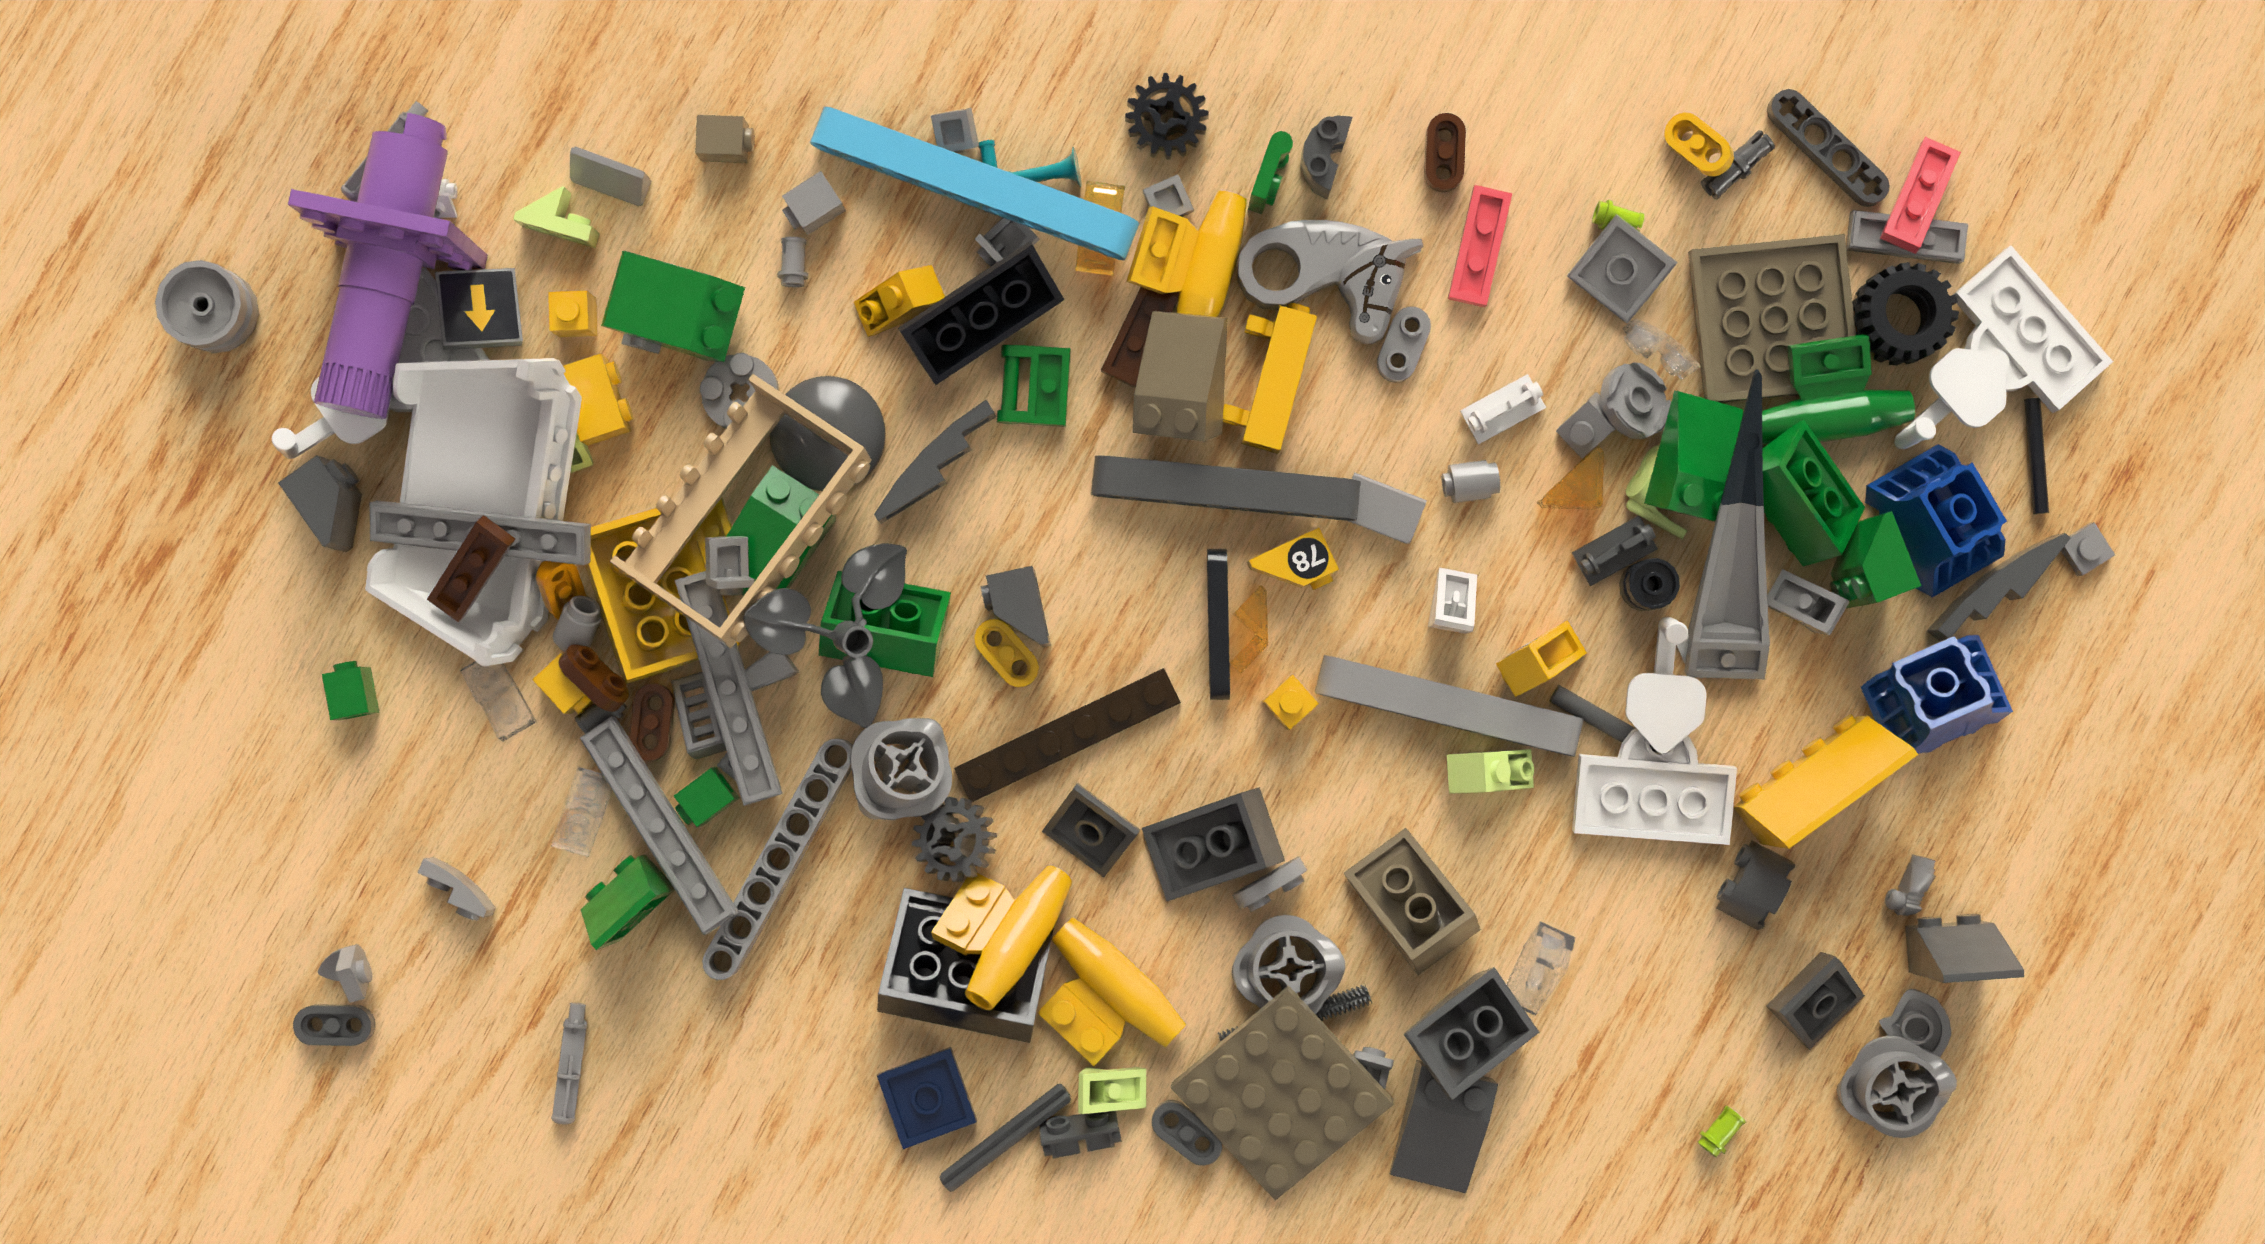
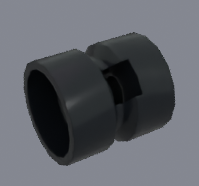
(1649, 584)

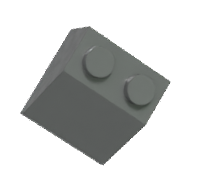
(326, 500)
(1018, 602)

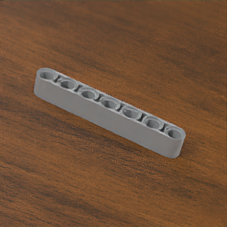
(1449, 705)
(766, 872)

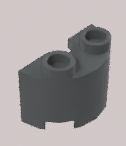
(1321, 142)
(1757, 886)

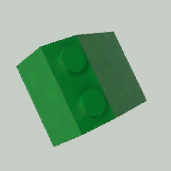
(673, 307)
(1694, 456)
(771, 517)
(625, 901)

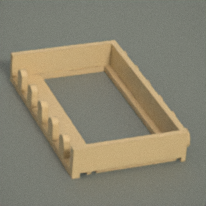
(711, 480)

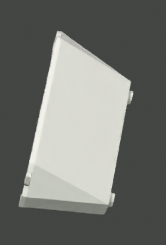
(488, 443)

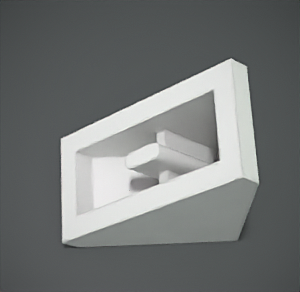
(1454, 601)

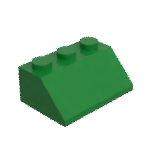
(1808, 496)
(1874, 563)
(904, 634)

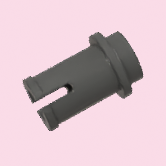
(595, 715)

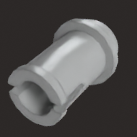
(793, 262)

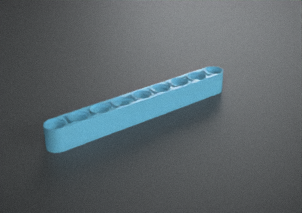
(975, 183)

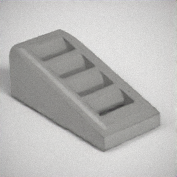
(770, 670)
(705, 747)

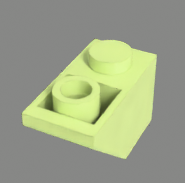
(1490, 771)

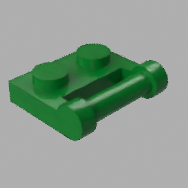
(1268, 181)
(1046, 386)

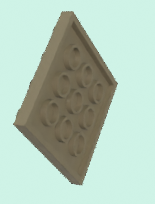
(1759, 302)
(1282, 1093)

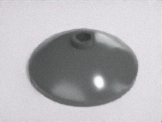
(843, 407)

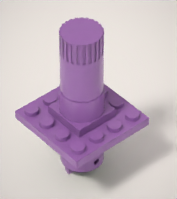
(386, 245)

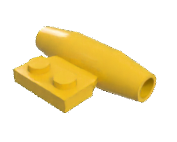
(1188, 260)
(1001, 929)
(1107, 995)

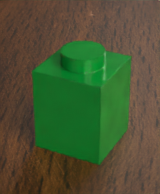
(350, 691)
(705, 798)

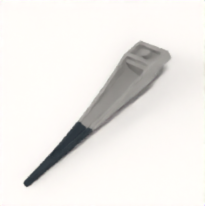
(1731, 605)

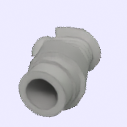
(1912, 887)

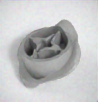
(925, 740)
(1328, 962)
(1879, 1079)

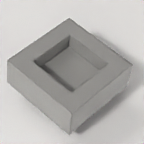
(955, 130)
(1169, 196)
(2087, 549)

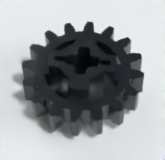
(1152, 112)

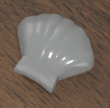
(1920, 1021)

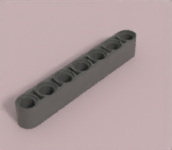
(1226, 488)

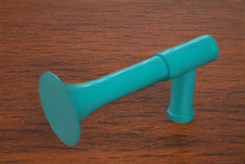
(1064, 169)

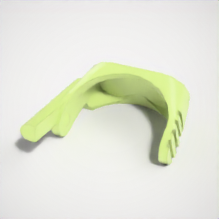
(1637, 491)

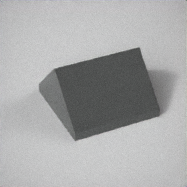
(1091, 830)
(1816, 999)

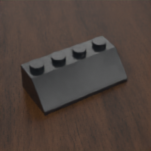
(981, 313)

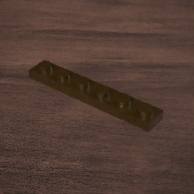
(1067, 735)

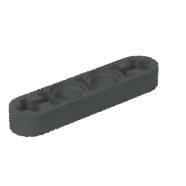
(1833, 142)

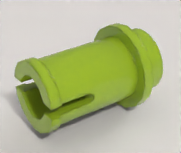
(1606, 211)
(1721, 1131)

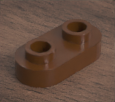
(1445, 153)
(594, 677)
(648, 721)

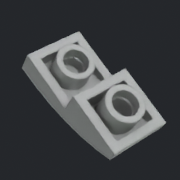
(465, 894)

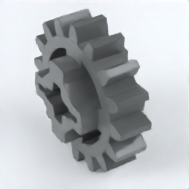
(969, 845)

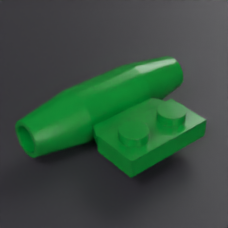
(1832, 394)

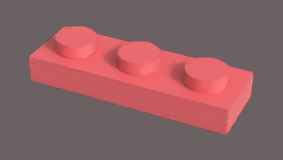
(1920, 195)
(1479, 246)

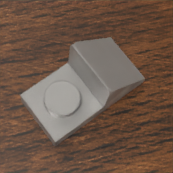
(1806, 603)

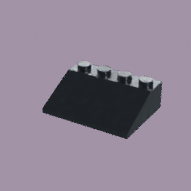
(930, 979)

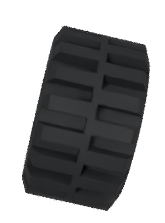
(1925, 292)

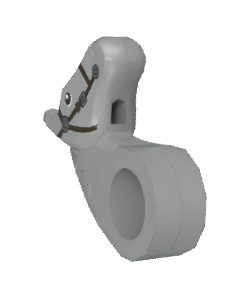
(1336, 253)

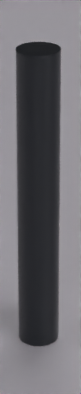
(2036, 455)

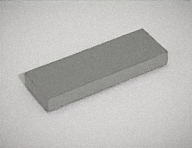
(1943, 241)

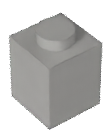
(812, 204)

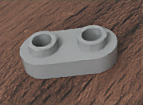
(1403, 343)
(1285, 876)

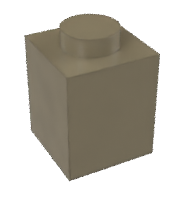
(723, 138)

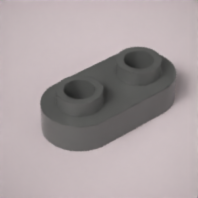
(336, 1025)
(1185, 1133)

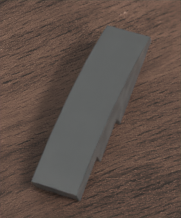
(923, 473)
(2009, 579)

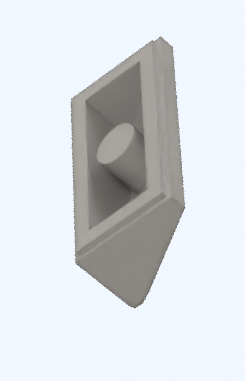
(608, 176)
(1388, 509)

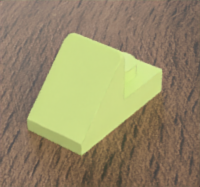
(548, 217)
(1111, 1089)

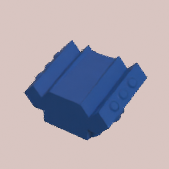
(1943, 517)
(1938, 694)

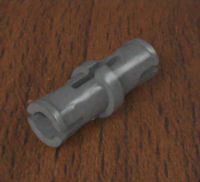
(1744, 159)

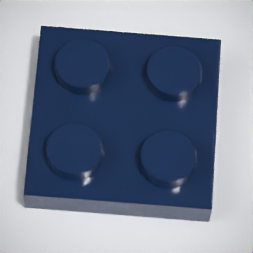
(927, 1098)

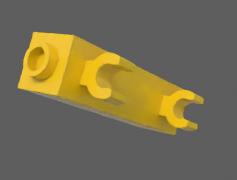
(1278, 379)

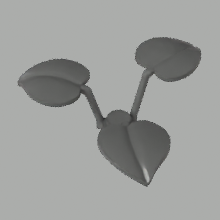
(782, 615)

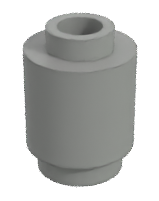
(1471, 481)
(577, 623)

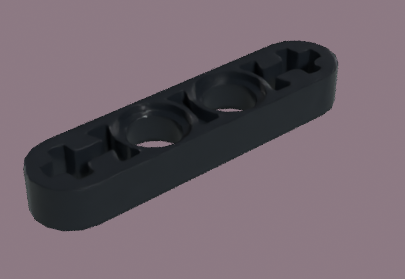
(1218, 624)

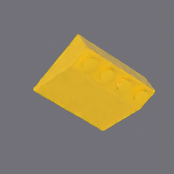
(642, 629)
(1822, 781)

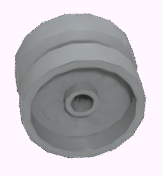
(206, 306)

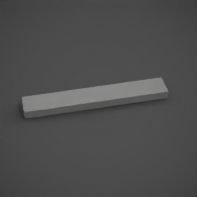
(449, 527)
(730, 695)
(659, 825)

